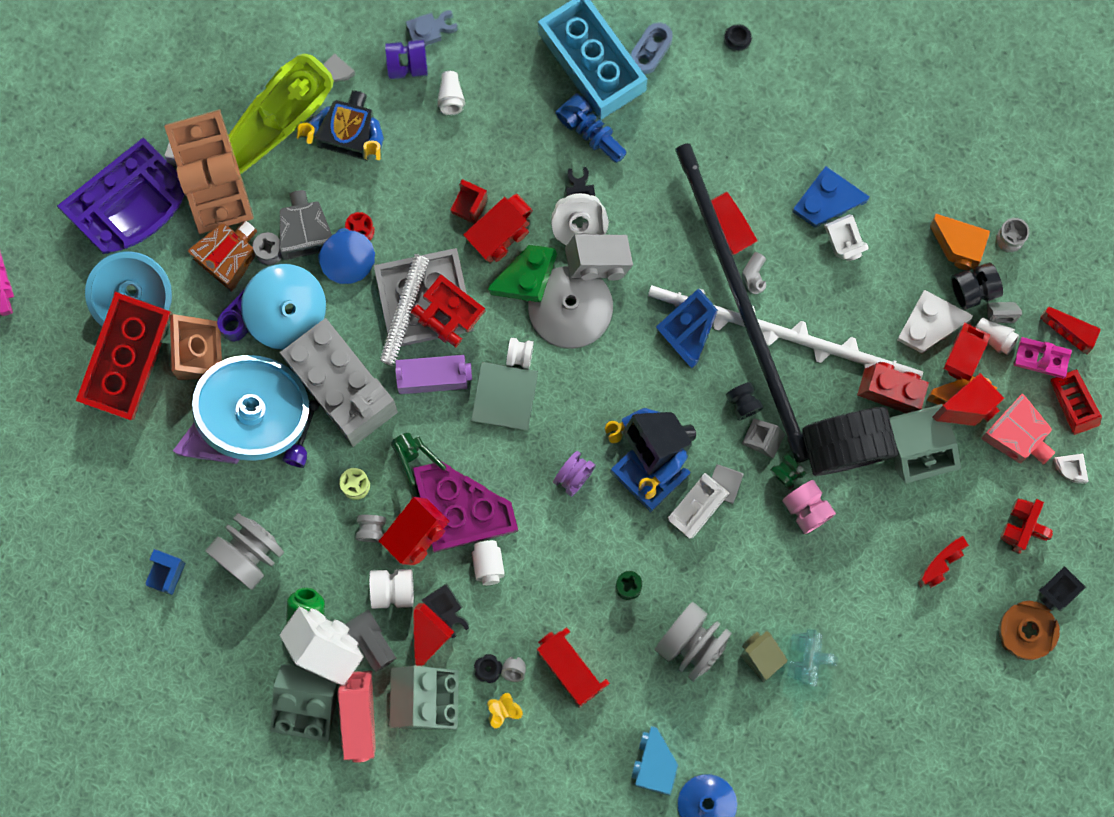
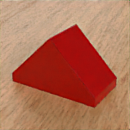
(429, 633)

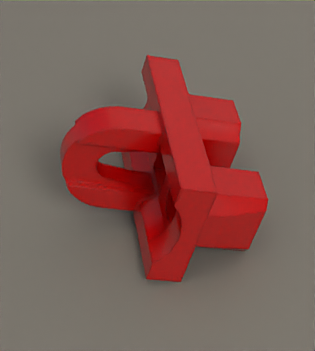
(1029, 513)

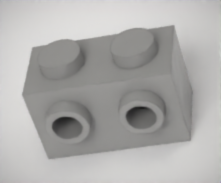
(598, 256)

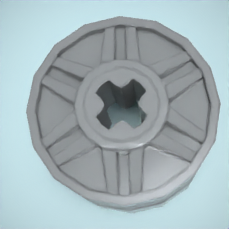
(245, 551)
(693, 642)

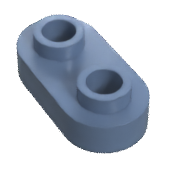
(650, 49)

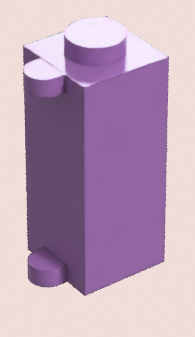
(432, 374)

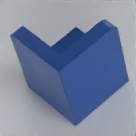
(164, 572)

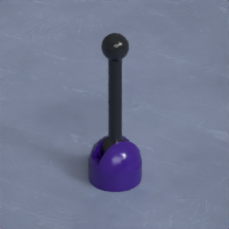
(297, 454)

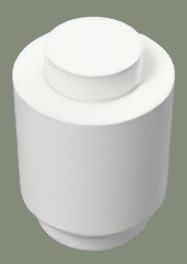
(488, 562)

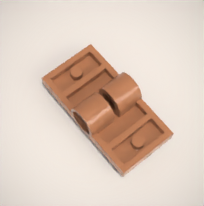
(209, 171)

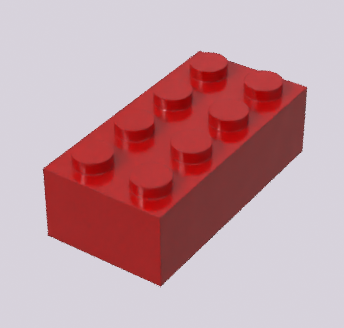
(124, 356)

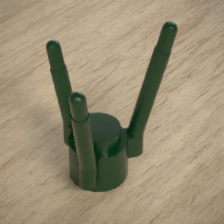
(407, 451)

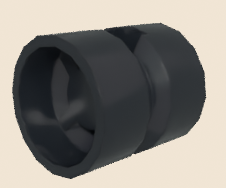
(981, 284)

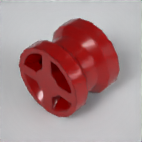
(360, 222)

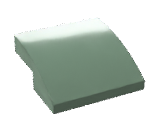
(504, 395)

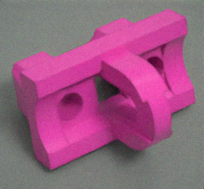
(1054, 358)

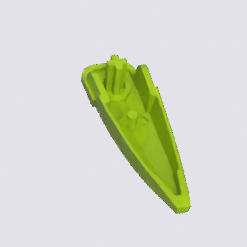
(277, 111)

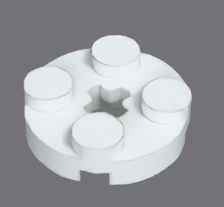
(578, 205)

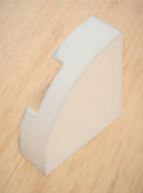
(1072, 467)

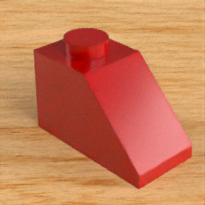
(971, 404)

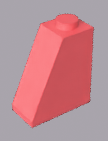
(357, 717)

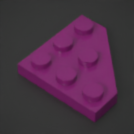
(469, 506)

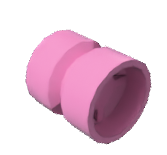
(809, 496)

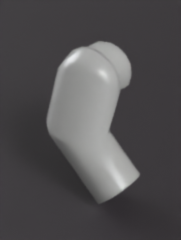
(752, 276)

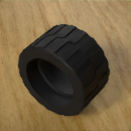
(849, 441)

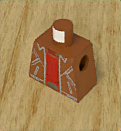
(225, 253)

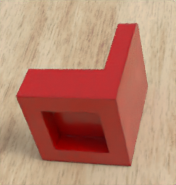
(469, 201)

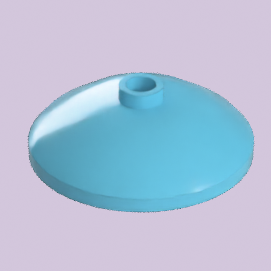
(118, 272)
(266, 300)

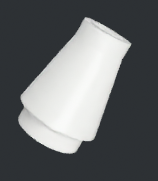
(450, 94)
(1001, 337)

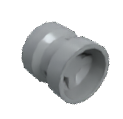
(1016, 230)

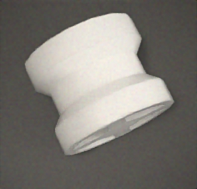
(519, 353)

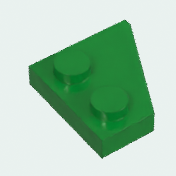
(526, 275)

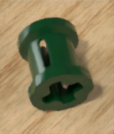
(626, 576)

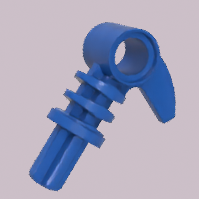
(578, 113)

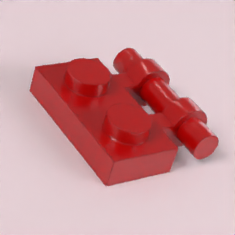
(454, 304)

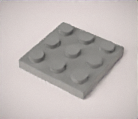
(391, 280)

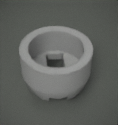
(513, 669)

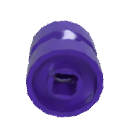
(416, 59)

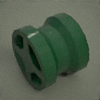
(788, 471)

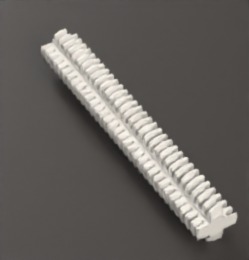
(404, 309)

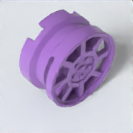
(574, 473)

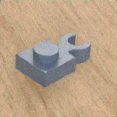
(429, 29)

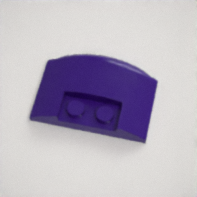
(126, 199)

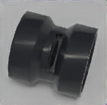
(745, 403)

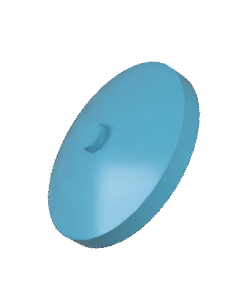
(250, 407)

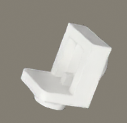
(845, 238)

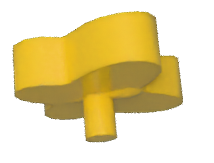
(502, 709)

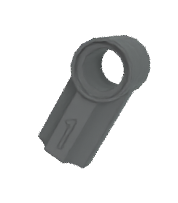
(370, 640)

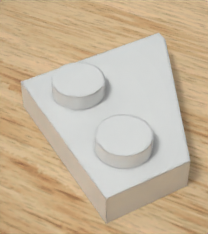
(931, 322)

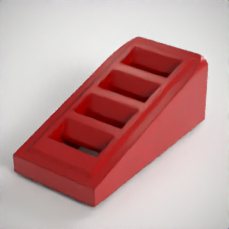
(1072, 329)
(1077, 425)

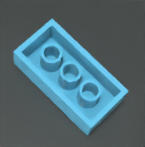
(592, 56)

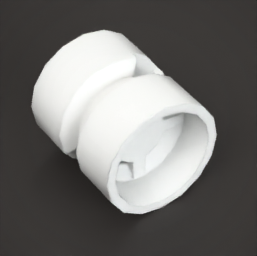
(391, 588)

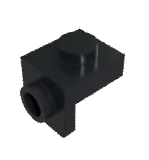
(1061, 590)

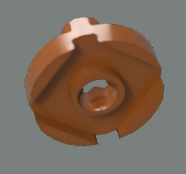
(1041, 619)

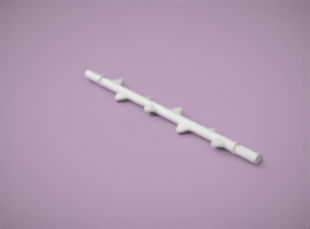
(797, 334)

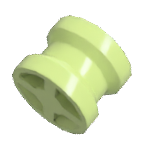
(351, 479)

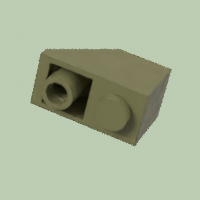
(763, 655)

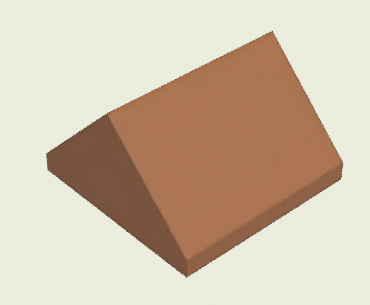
(194, 346)

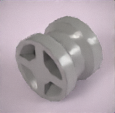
(270, 254)
(370, 528)

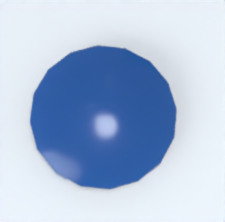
(346, 256)

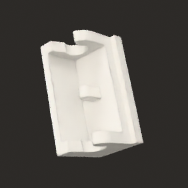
(698, 506)

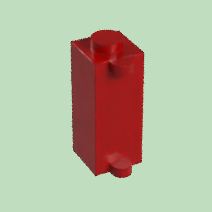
(569, 667)

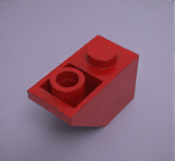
(966, 352)

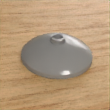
(576, 324)

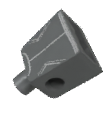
(302, 227)

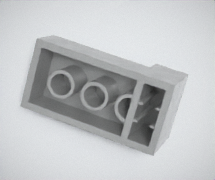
(339, 382)

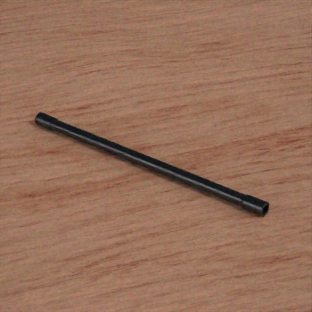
(691, 169)

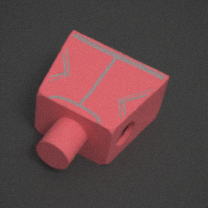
(1020, 432)

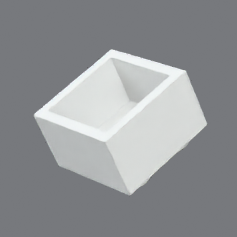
(321, 645)

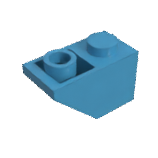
(658, 765)

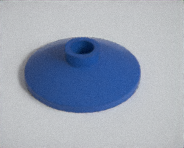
(704, 787)

